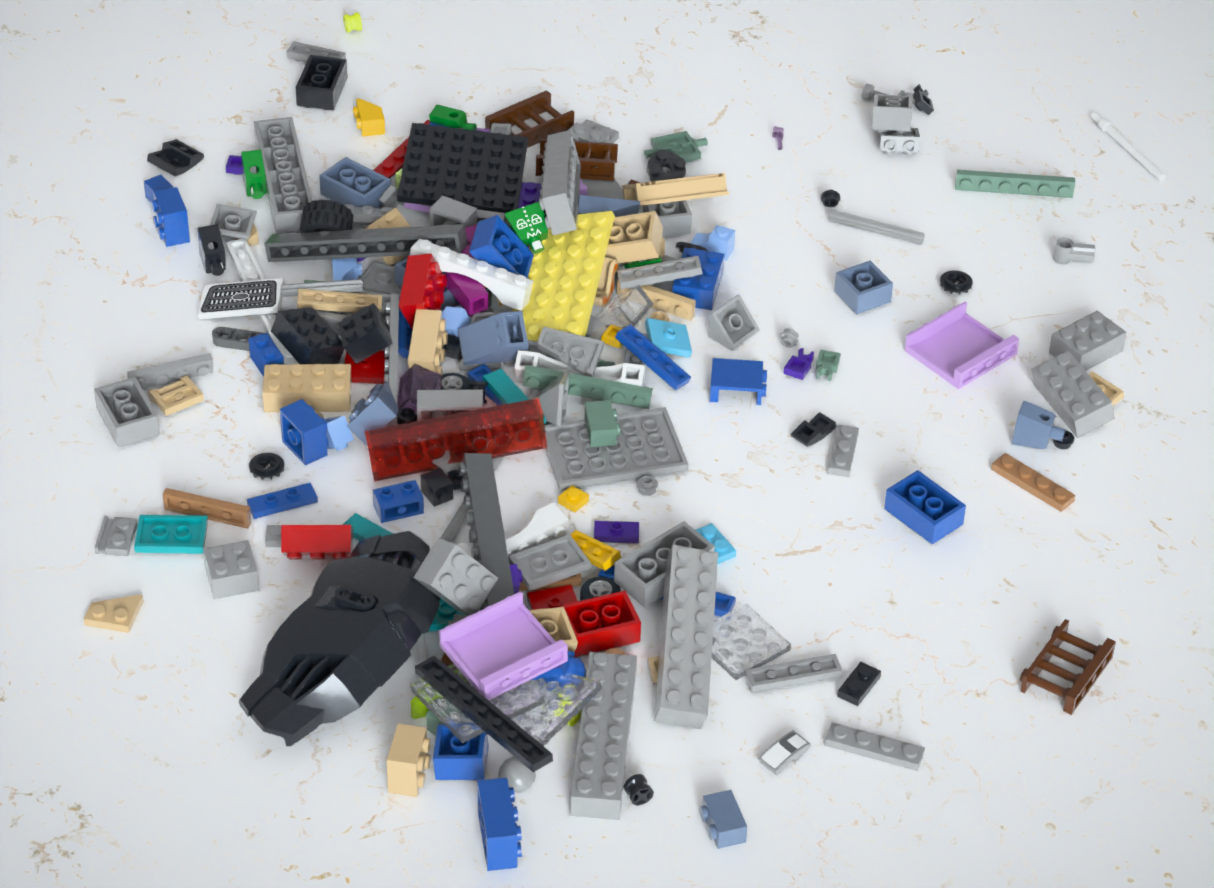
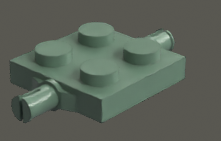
(678, 143)

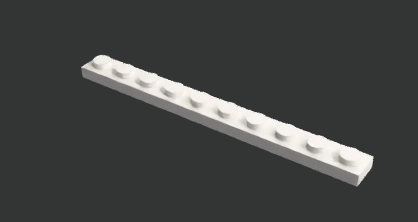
(249, 271)

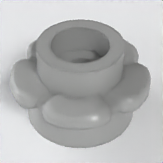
(789, 337)
(647, 485)

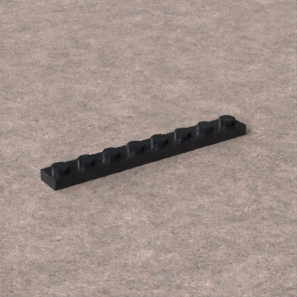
(484, 714)

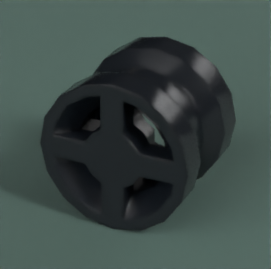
(637, 788)

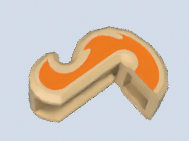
(606, 282)

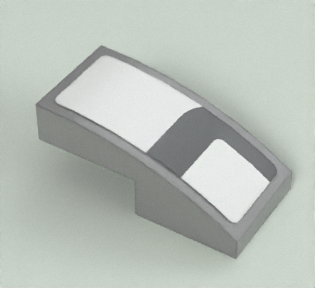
(783, 751)

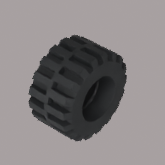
(325, 216)

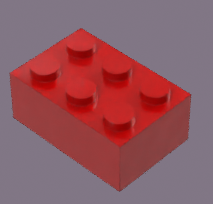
(421, 286)
(316, 541)
(603, 623)

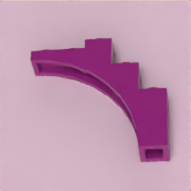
(466, 290)

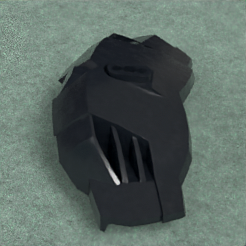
(343, 638)

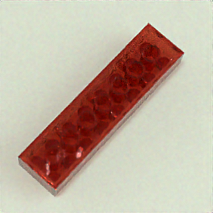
(491, 430)

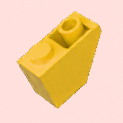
(369, 118)

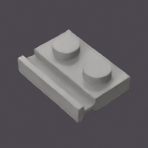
(116, 536)

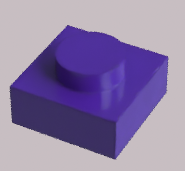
(234, 165)

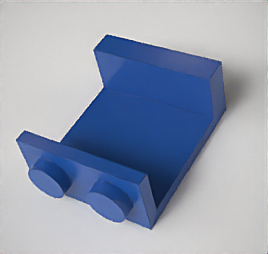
(737, 376)

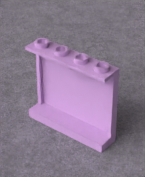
(959, 347)
(501, 647)

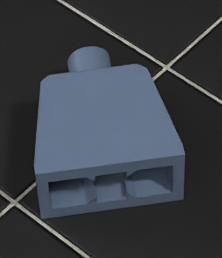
(1035, 427)

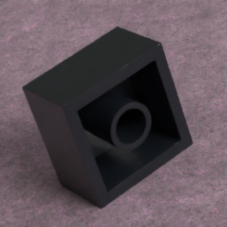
(364, 333)

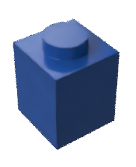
(155, 184)

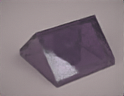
(416, 379)

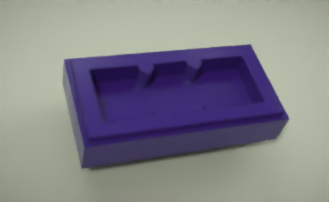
(616, 531)

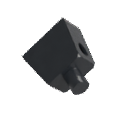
(212, 259)

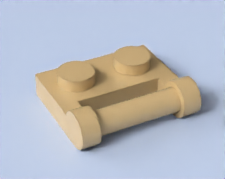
(176, 396)

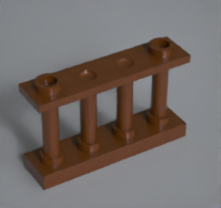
(531, 109)
(595, 158)
(1081, 682)

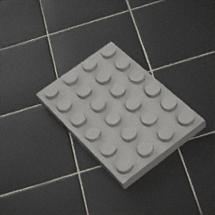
(644, 448)

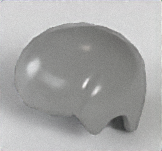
(517, 774)

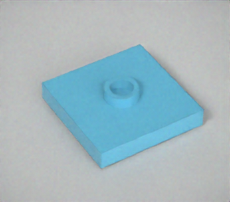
(669, 337)

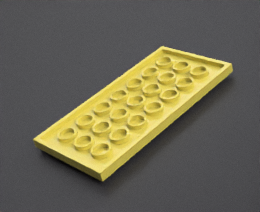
(567, 276)

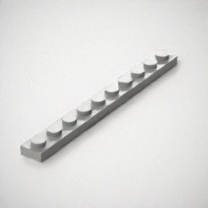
(391, 351)

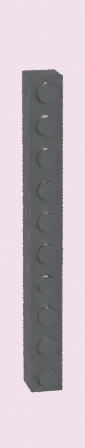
(361, 242)
(486, 522)

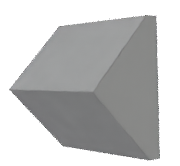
(731, 323)

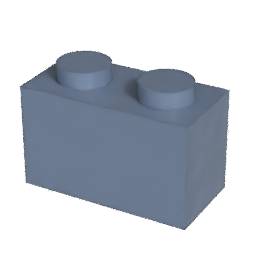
(723, 819)

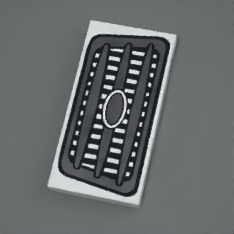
(241, 298)

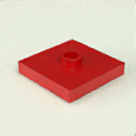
(369, 370)
(551, 597)

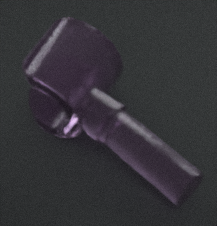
(778, 133)

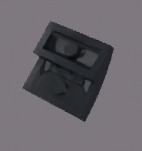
(175, 157)

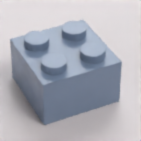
(863, 287)

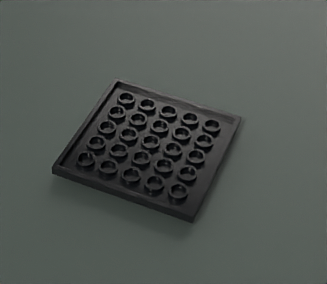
(463, 166)

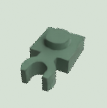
(827, 363)

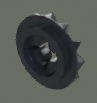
(681, 245)
(949, 278)
(262, 460)

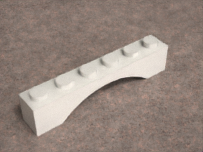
(508, 287)
(623, 372)
(546, 525)

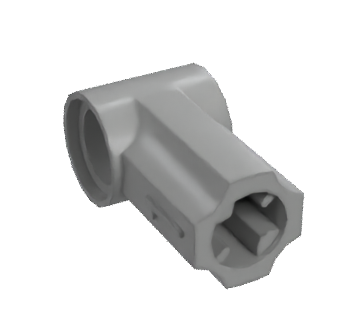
(1069, 251)

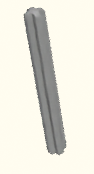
(876, 226)

